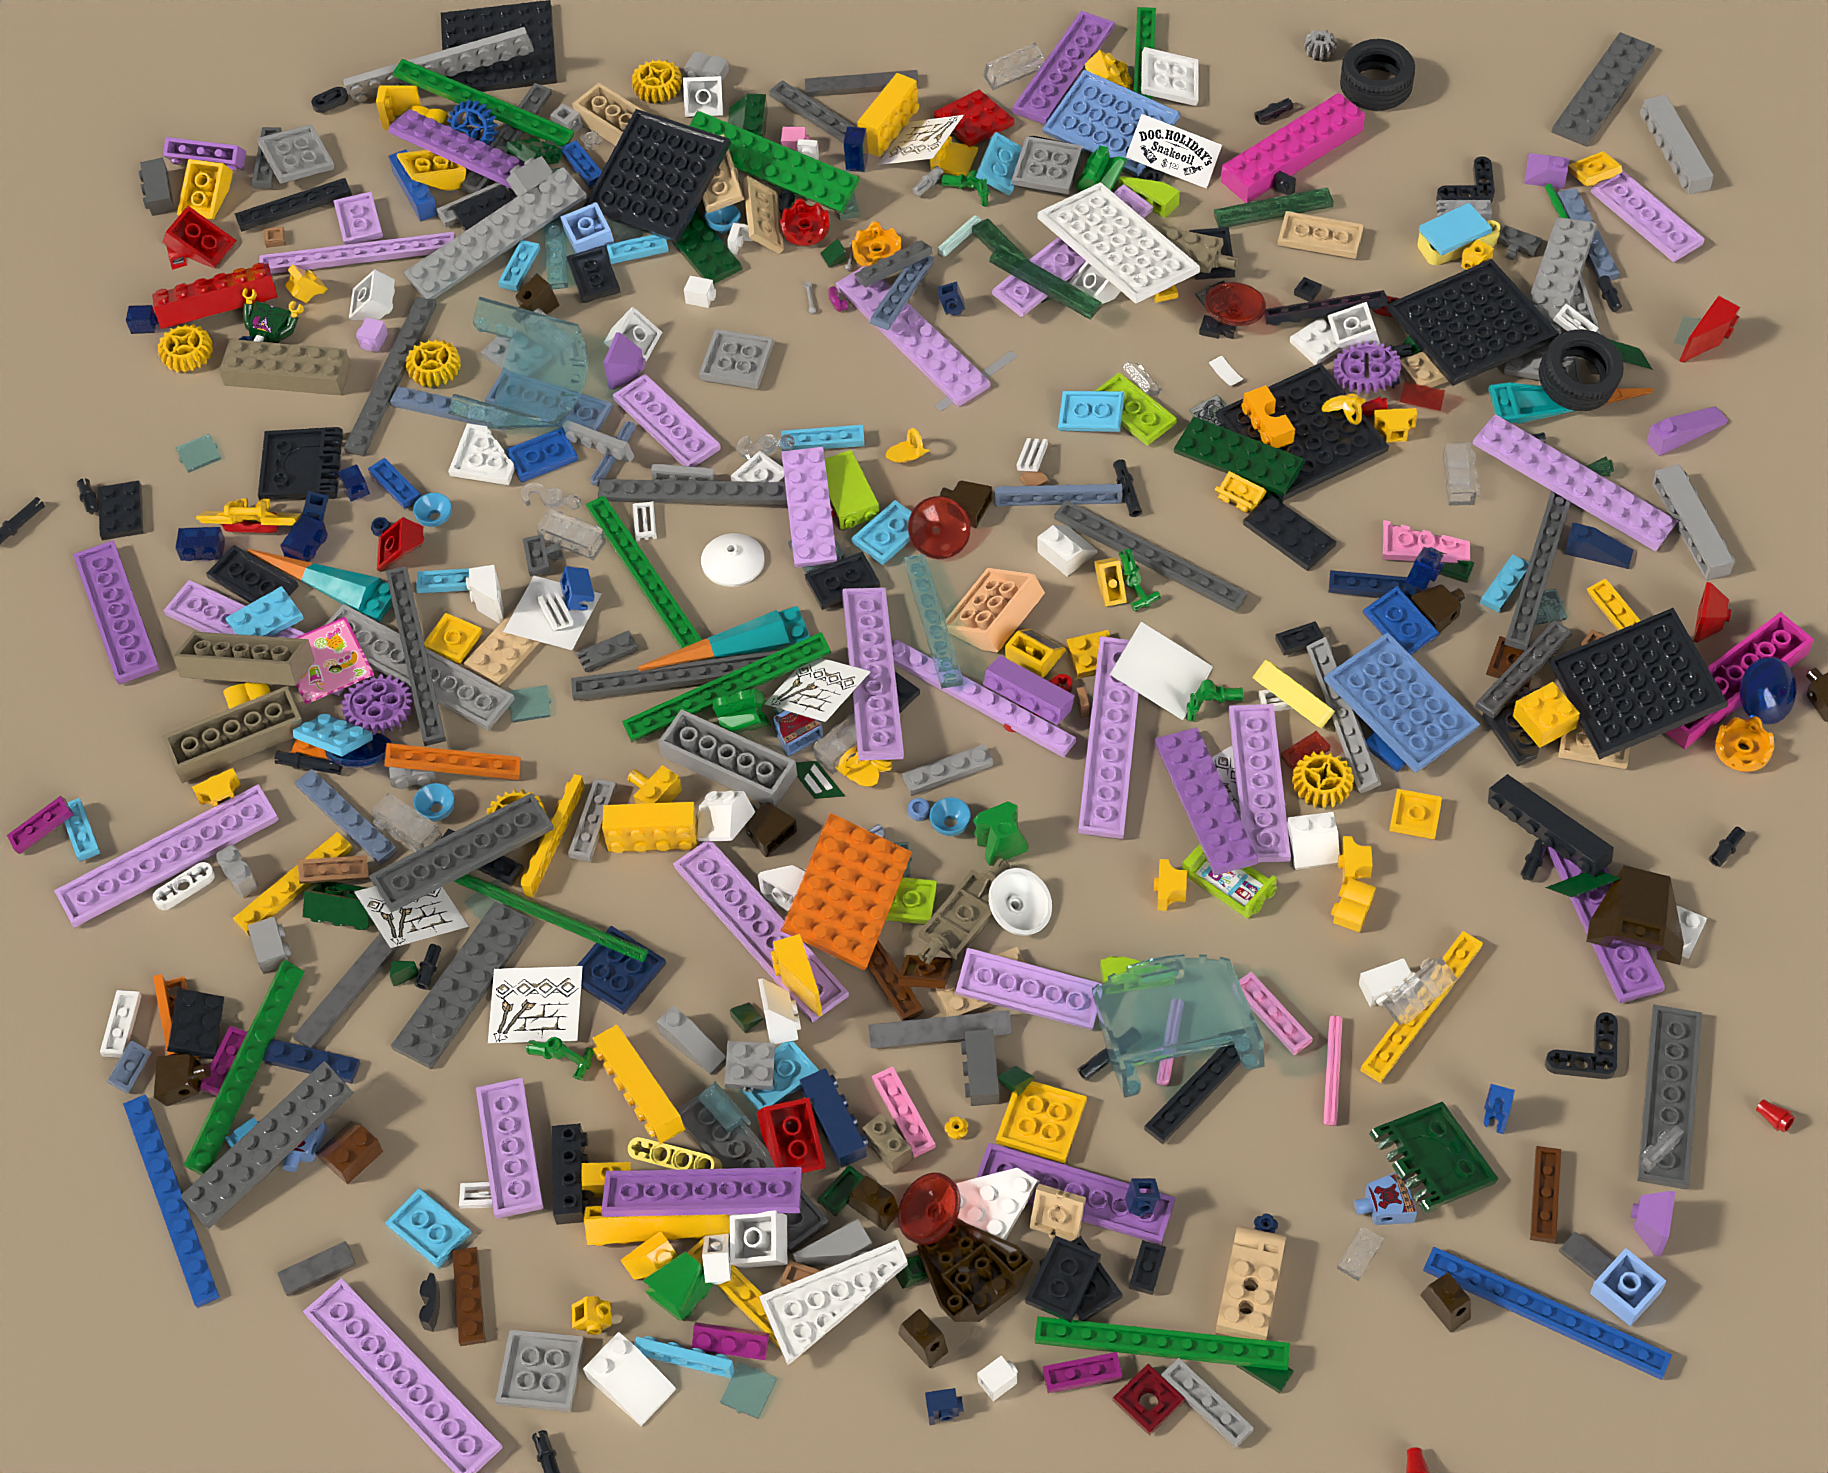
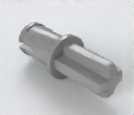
(928, 181)

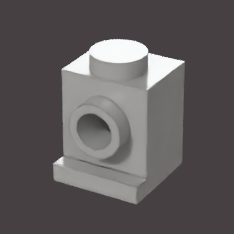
(567, 117)

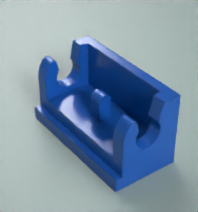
(576, 588)
(1498, 1106)

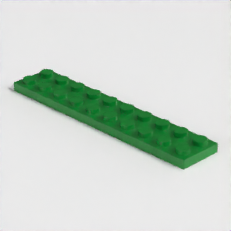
(782, 165)

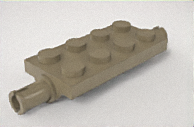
(1201, 248)
(961, 915)

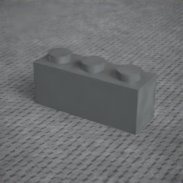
(156, 186)
(980, 1067)

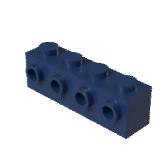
(833, 1117)

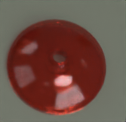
(1235, 304)
(948, 518)
(929, 1208)

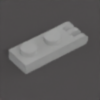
(1483, 207)

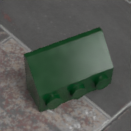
(750, 113)
(336, 904)

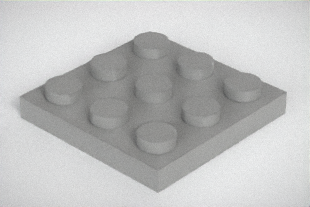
(295, 153)
(1047, 165)
(736, 359)
(540, 1370)

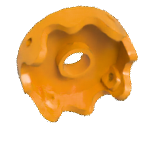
(875, 238)
(1746, 732)

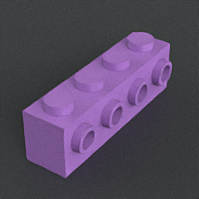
(182, 149)
(1028, 690)

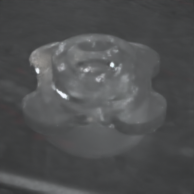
(591, 140)

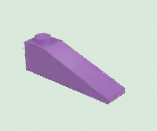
(1683, 428)

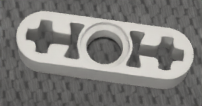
(181, 895)

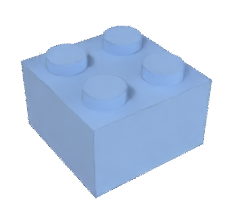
(587, 228)
(1628, 1287)

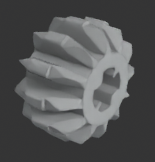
(1320, 44)

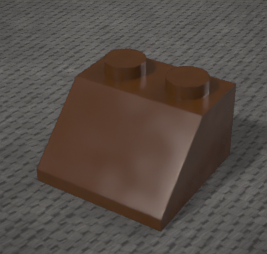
(350, 1151)

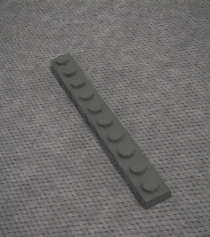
(389, 377)
(693, 491)
(1151, 556)
(1537, 572)
(415, 656)
(659, 678)

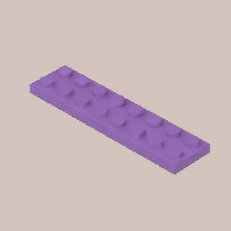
(1063, 67)
(455, 146)
(116, 612)
(1206, 801)
(1625, 964)
(702, 1191)
(1104, 1196)

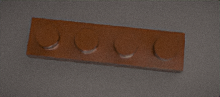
(887, 976)
(1545, 1194)
(468, 1296)

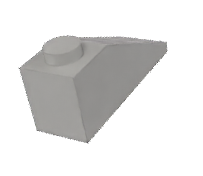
(690, 1040)
(836, 1247)

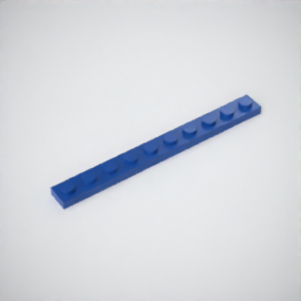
(170, 1201)
(1549, 1313)

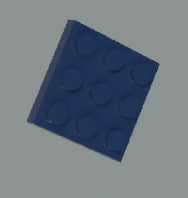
(617, 977)

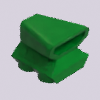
(1101, 169)
(741, 711)
(1000, 833)
(678, 1286)

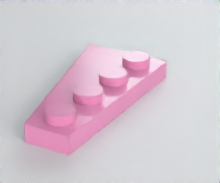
(1406, 544)

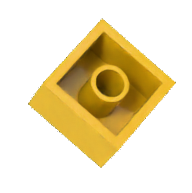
(1546, 714)

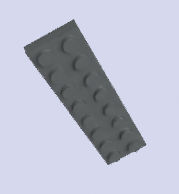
(1603, 89)
(461, 852)
(462, 985)
(1670, 1091)
(266, 1144)
(745, 1150)

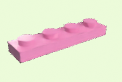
(1274, 1014)
(903, 1111)

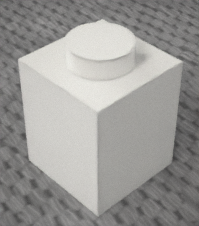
(699, 291)
(997, 1377)

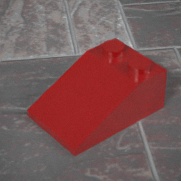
(198, 238)
(1712, 328)
(792, 1135)

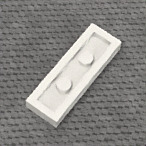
(120, 1023)

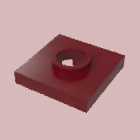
(1150, 1382)

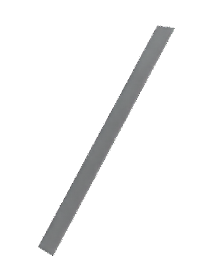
(987, 373)

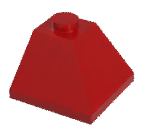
(398, 542)
(1712, 613)

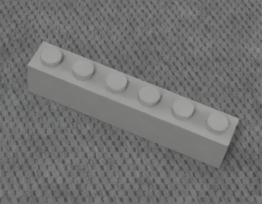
(1676, 144)
(1693, 522)

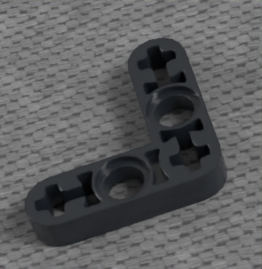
(1476, 190)
(1599, 1056)

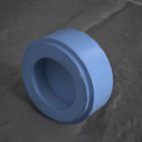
(918, 809)

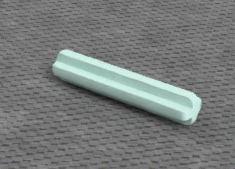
(956, 238)

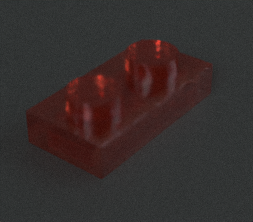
(1422, 396)
(1306, 746)

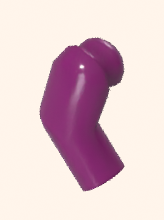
(834, 298)

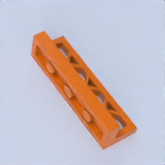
(164, 1003)

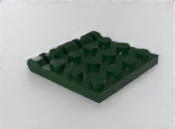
(1438, 1153)

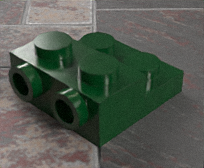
(535, 148)

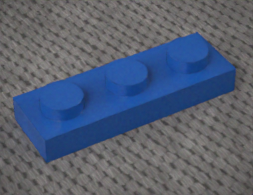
(581, 163)
(394, 483)

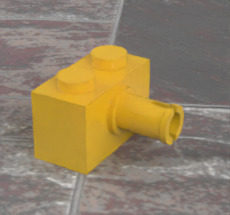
(659, 788)

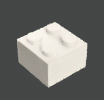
(758, 1239)

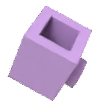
(372, 334)

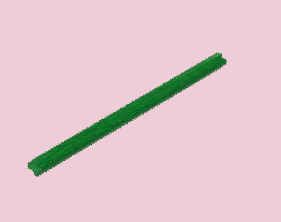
(555, 918)

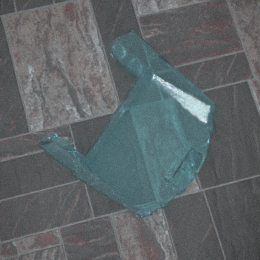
(540, 371)
(1172, 1011)

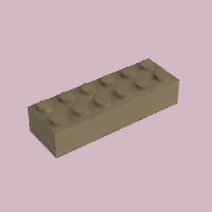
(285, 367)
(244, 658)
(233, 734)

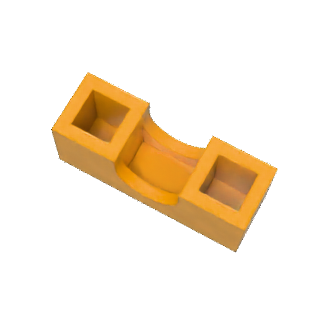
(1273, 430)

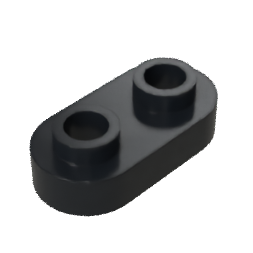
(329, 99)

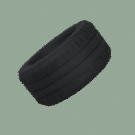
(1377, 94)
(1593, 348)

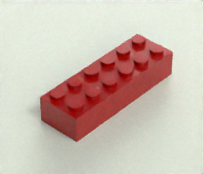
(213, 295)

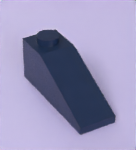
(1597, 546)

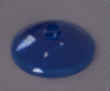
(1768, 690)
(364, 756)

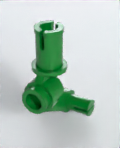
(969, 181)
(1133, 579)
(1209, 691)
(556, 1048)

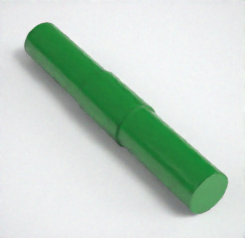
(1556, 202)

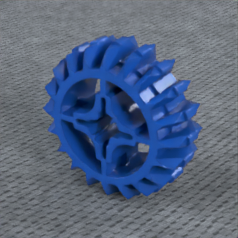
(472, 111)

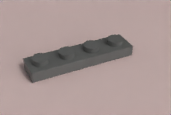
(263, 174)
(893, 263)

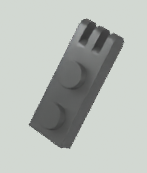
(607, 651)

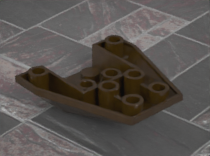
(1639, 912)
(973, 1271)

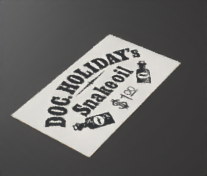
(1174, 151)

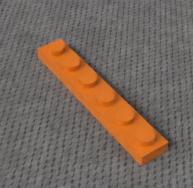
(452, 761)

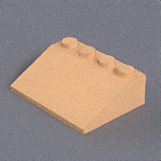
(994, 608)

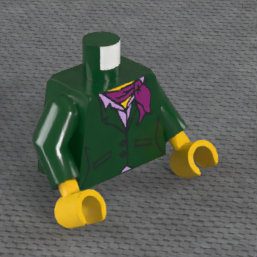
(269, 322)

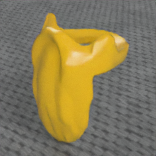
(1345, 402)
(907, 450)
(858, 771)

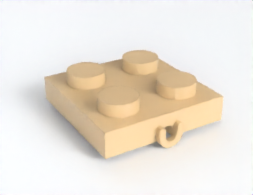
(1421, 371)
(1057, 1212)

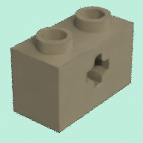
(887, 1143)

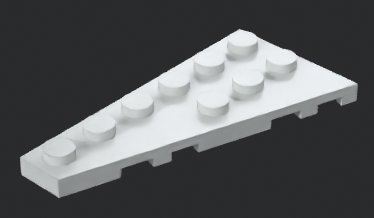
(817, 1303)

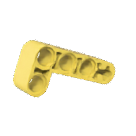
(1435, 258)
(1293, 693)
(674, 1155)

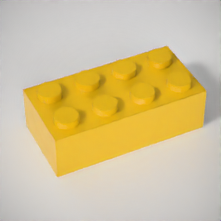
(889, 113)
(650, 826)

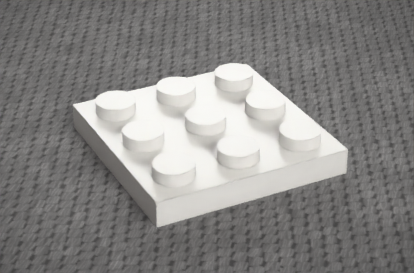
(1169, 76)

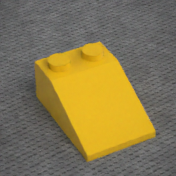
(433, 169)
(205, 187)
(795, 971)

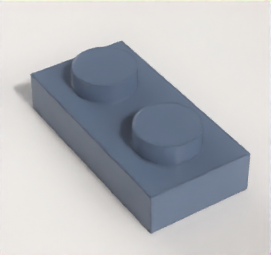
(129, 1067)

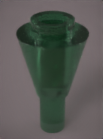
(1602, 467)

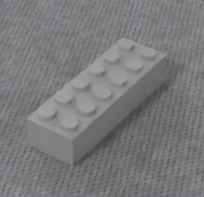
(727, 758)

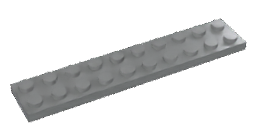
(445, 62)
(495, 235)
(1555, 283)
(454, 686)

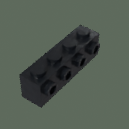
(567, 1161)

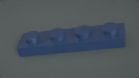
(1367, 584)
(308, 1059)

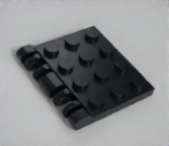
(298, 462)

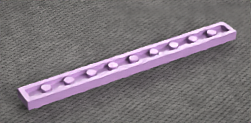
(357, 252)
(986, 702)

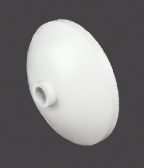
(732, 567)
(1028, 896)

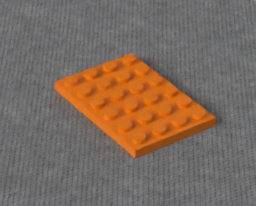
(846, 891)

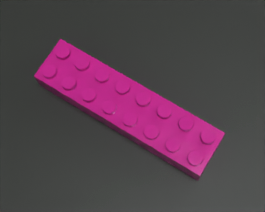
(1292, 147)
(1775, 639)

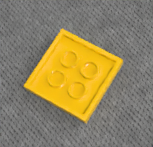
(1042, 1121)

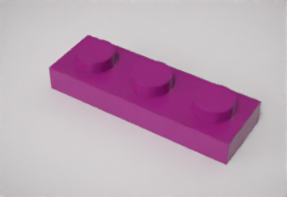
(40, 824)
(223, 1060)
(730, 1341)
(1082, 1372)

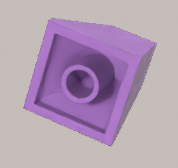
(1546, 170)
(623, 361)
(1653, 1219)

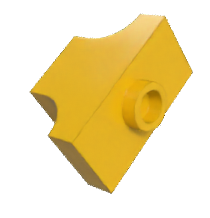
(304, 284)
(1395, 423)
(217, 788)
(1354, 860)
(1170, 885)
(594, 1175)

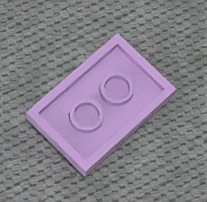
(358, 218)

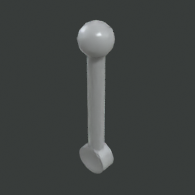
(849, 267)
(808, 285)

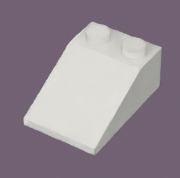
(629, 1379)

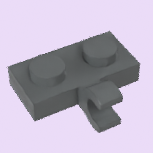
(1518, 241)
(538, 554)

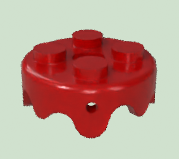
(801, 215)

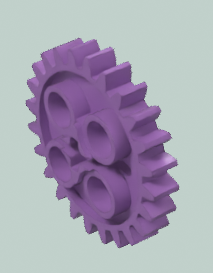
(1383, 367)
(378, 704)

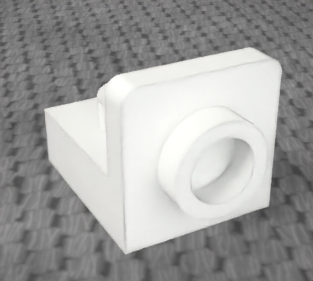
(808, 148)
(737, 234)

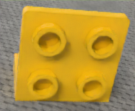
(395, 101)
(954, 158)

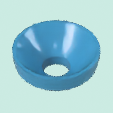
(726, 215)
(430, 504)
(431, 795)
(950, 808)

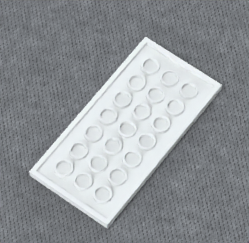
(1118, 242)

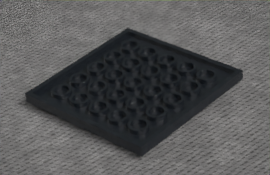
(519, 71)
(658, 175)
(1472, 322)
(1320, 438)
(1637, 683)

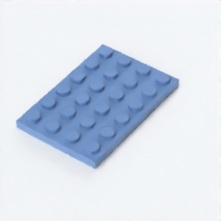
(1104, 115)
(1401, 702)

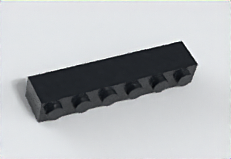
(1550, 825)

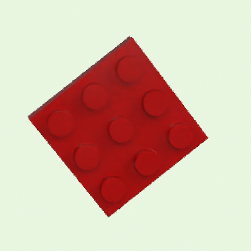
(980, 118)

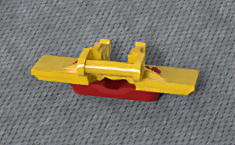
(237, 514)

